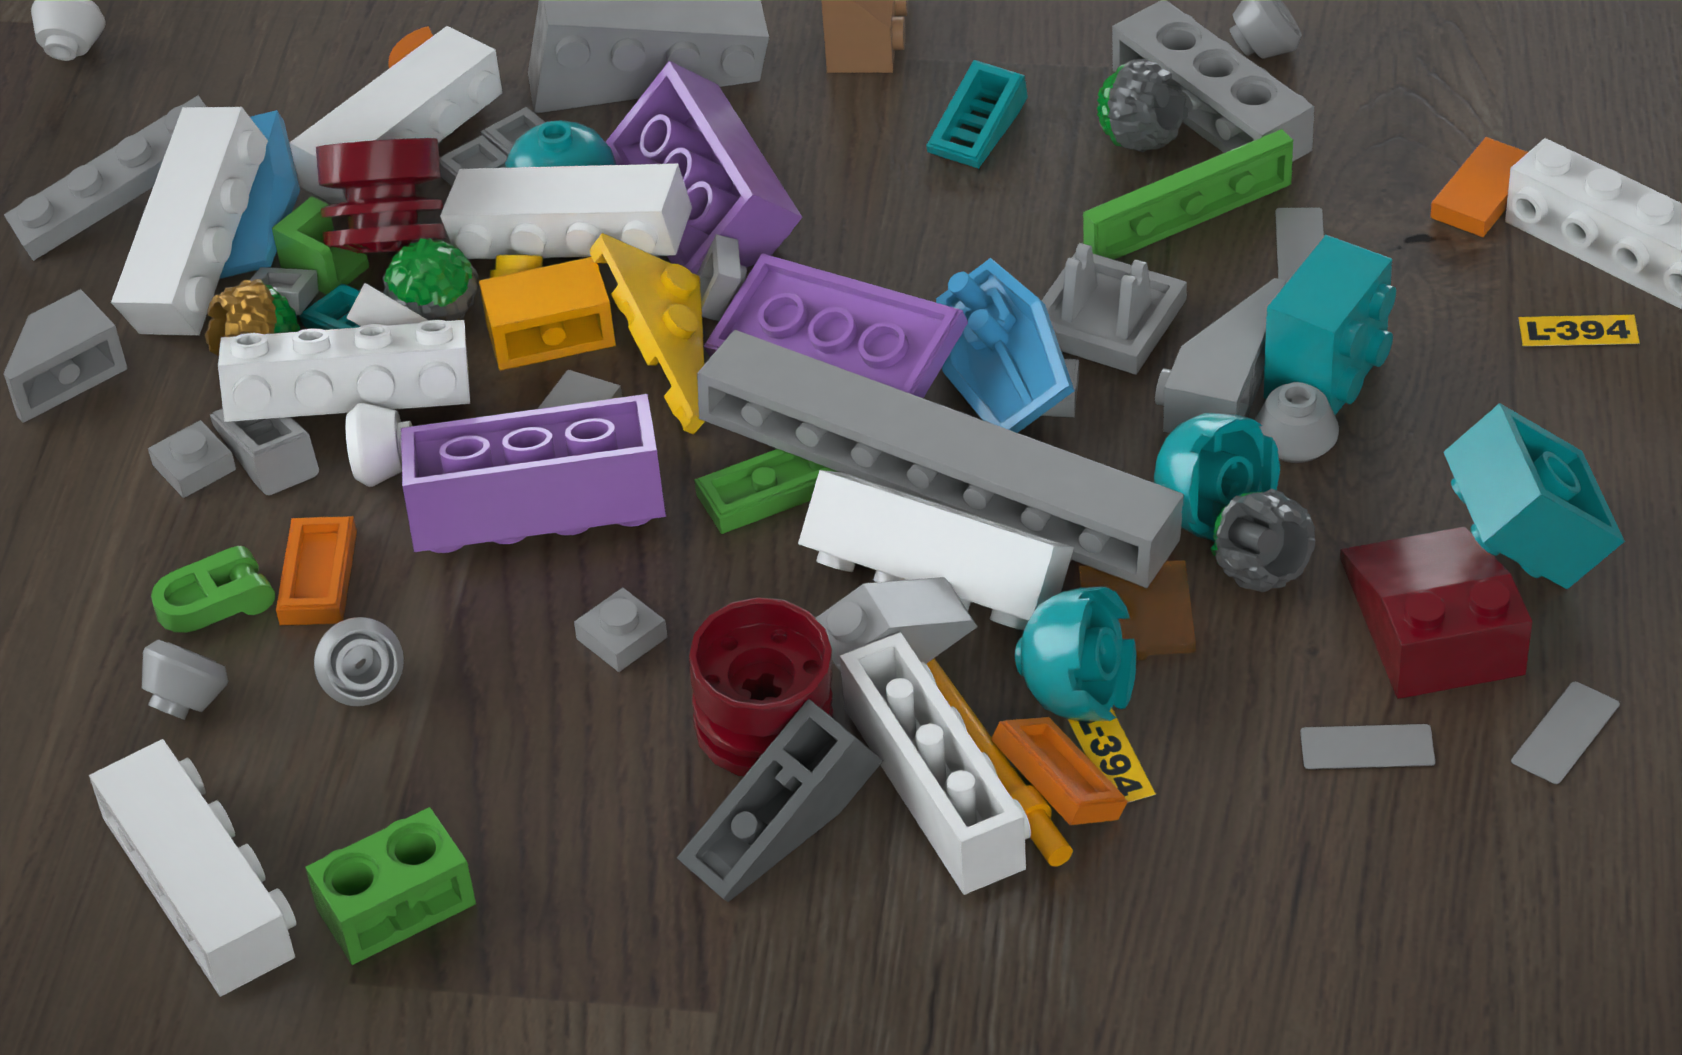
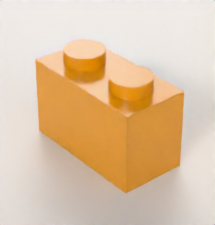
(547, 313)

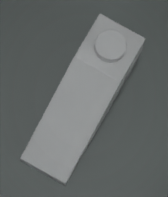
(1220, 364)

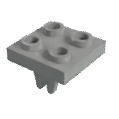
(1112, 309)

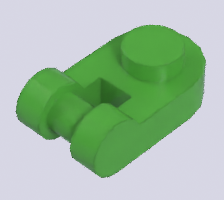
(192, 594)

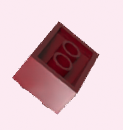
(1439, 611)

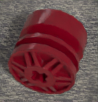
(380, 192)
(753, 674)

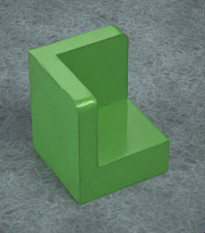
(302, 247)

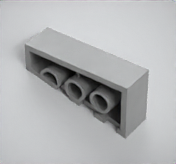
(618, 47)

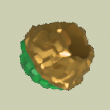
(248, 309)

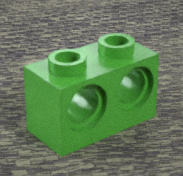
(391, 885)

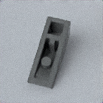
(780, 801)

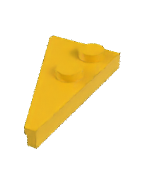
(663, 318)

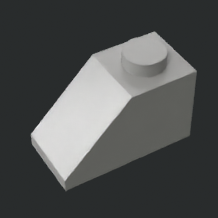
(62, 355)
(920, 609)

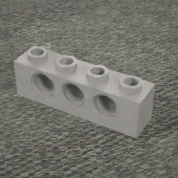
(1224, 91)

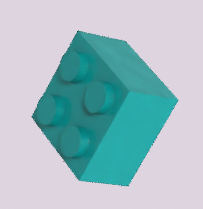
(1330, 322)
(1532, 497)

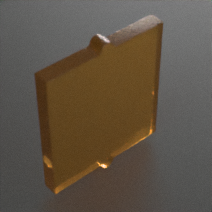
(1158, 614)

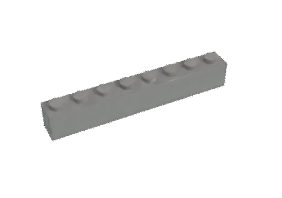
(940, 455)

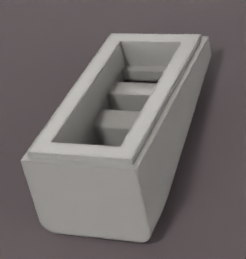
(272, 451)

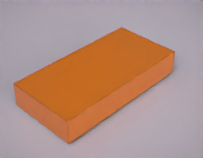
(1478, 189)
(316, 571)
(1059, 770)

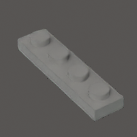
(94, 188)

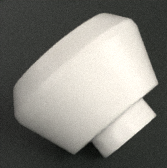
(66, 26)
(374, 443)

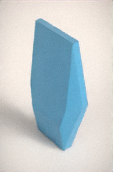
(269, 202)
(1008, 352)

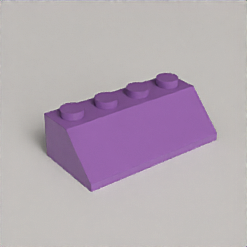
(724, 172)
(531, 474)

